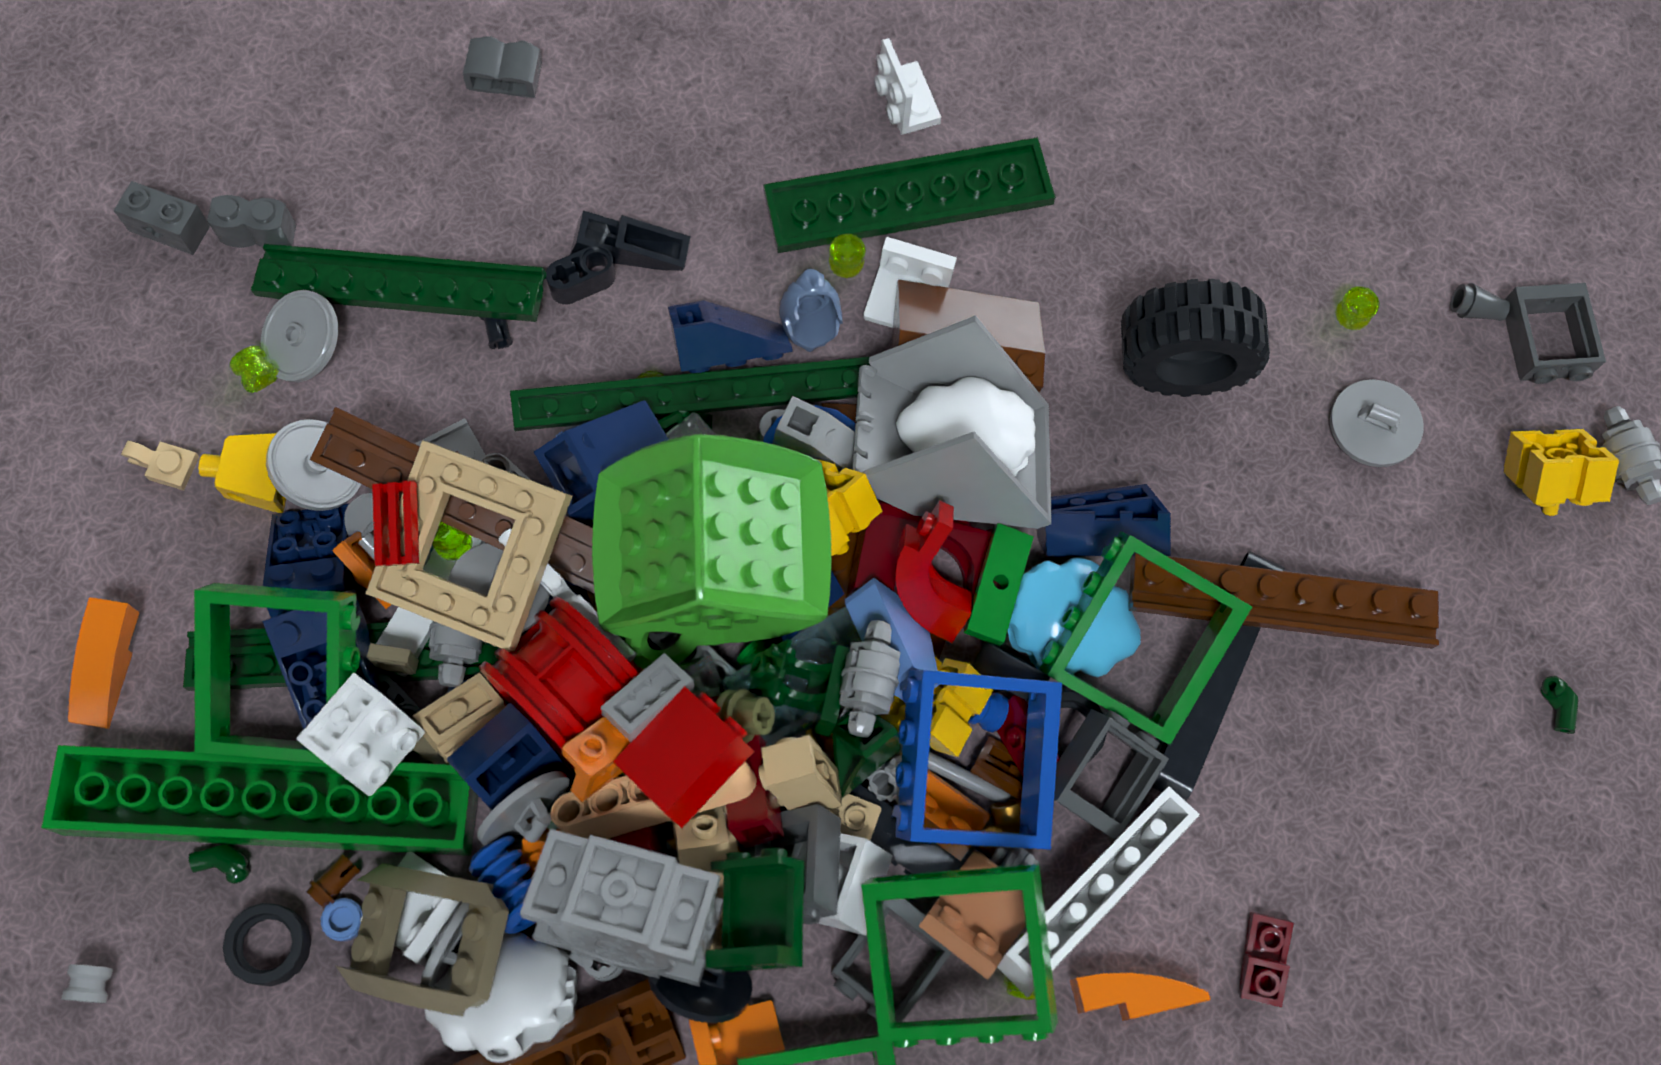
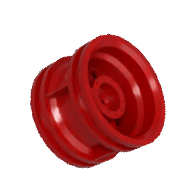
(560, 674)

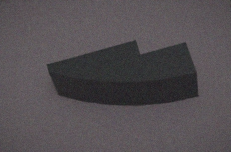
(633, 241)

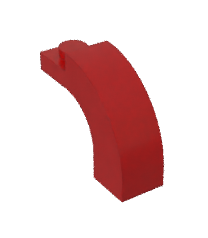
(923, 592)

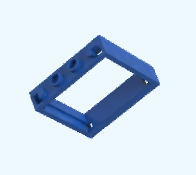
(1038, 771)

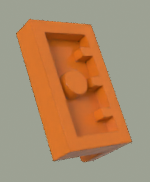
(593, 756)
(951, 810)

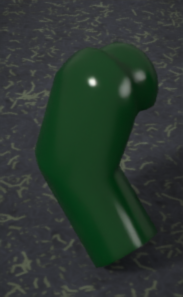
(1563, 701)
(224, 858)

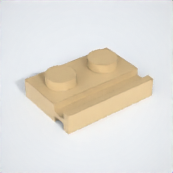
(459, 715)

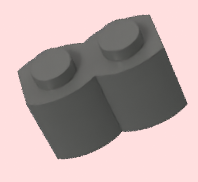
(502, 67)
(251, 222)

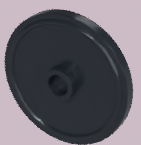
(717, 998)

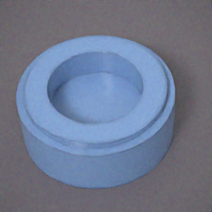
(341, 919)

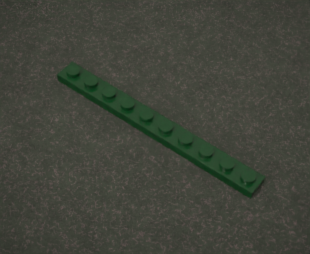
(687, 392)

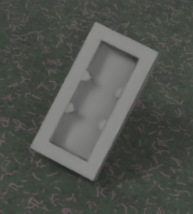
(645, 696)

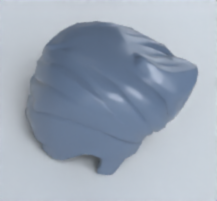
(810, 311)

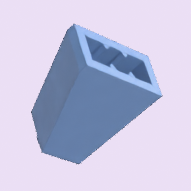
(913, 641)

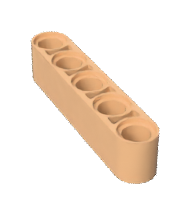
(625, 808)

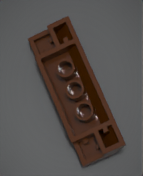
(616, 1030)

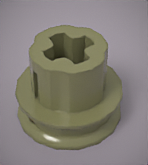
(750, 712)

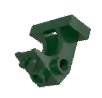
(822, 689)

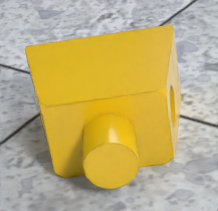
(242, 472)

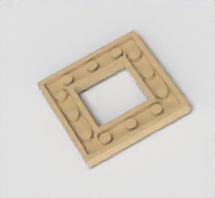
(537, 517)

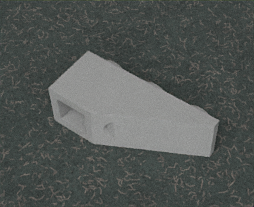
(815, 434)

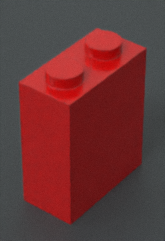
(684, 755)

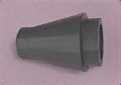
(1477, 303)

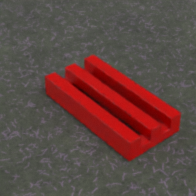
(388, 524)

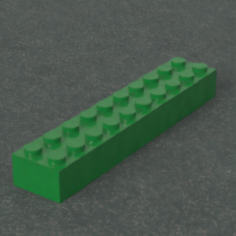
(255, 802)

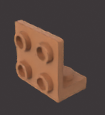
(977, 924)

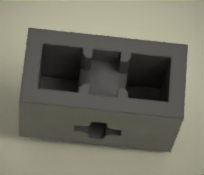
(162, 217)

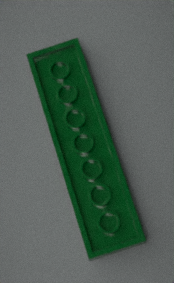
(908, 194)

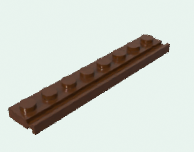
(378, 456)
(1293, 601)

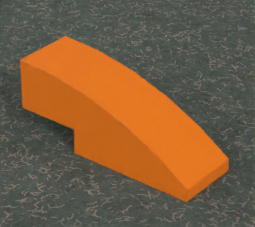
(100, 661)
(1134, 993)

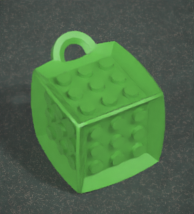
(710, 544)

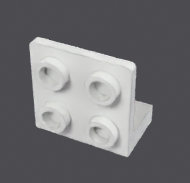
(906, 91)
(907, 263)
(361, 735)
(422, 916)

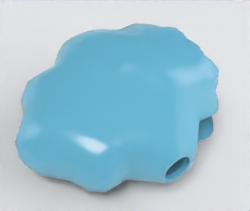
(1044, 599)

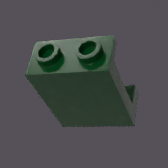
(760, 912)

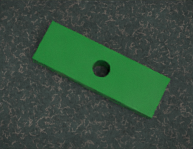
(1004, 564)

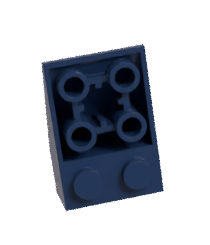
(719, 335)
(582, 452)
(303, 554)
(301, 652)
(505, 757)

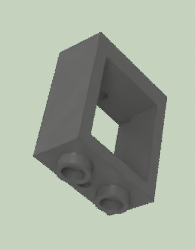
(1576, 304)
(1132, 786)
(822, 832)
(910, 918)

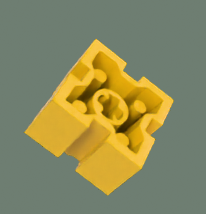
(1560, 468)
(850, 504)
(950, 710)

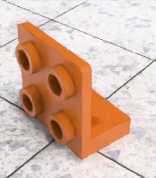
(748, 1034)

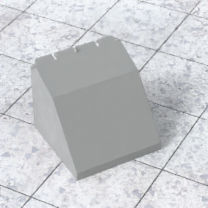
(961, 469)

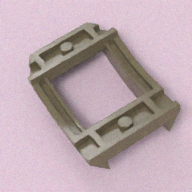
(378, 929)

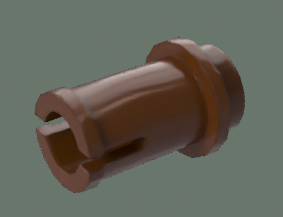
(332, 881)

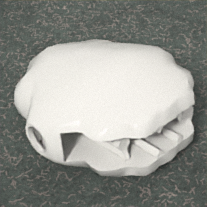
(969, 407)
(526, 1006)

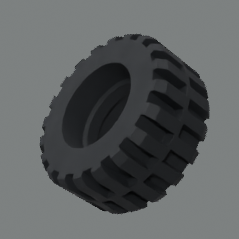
(1195, 338)

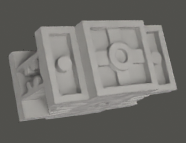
(623, 906)

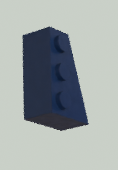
(1091, 519)

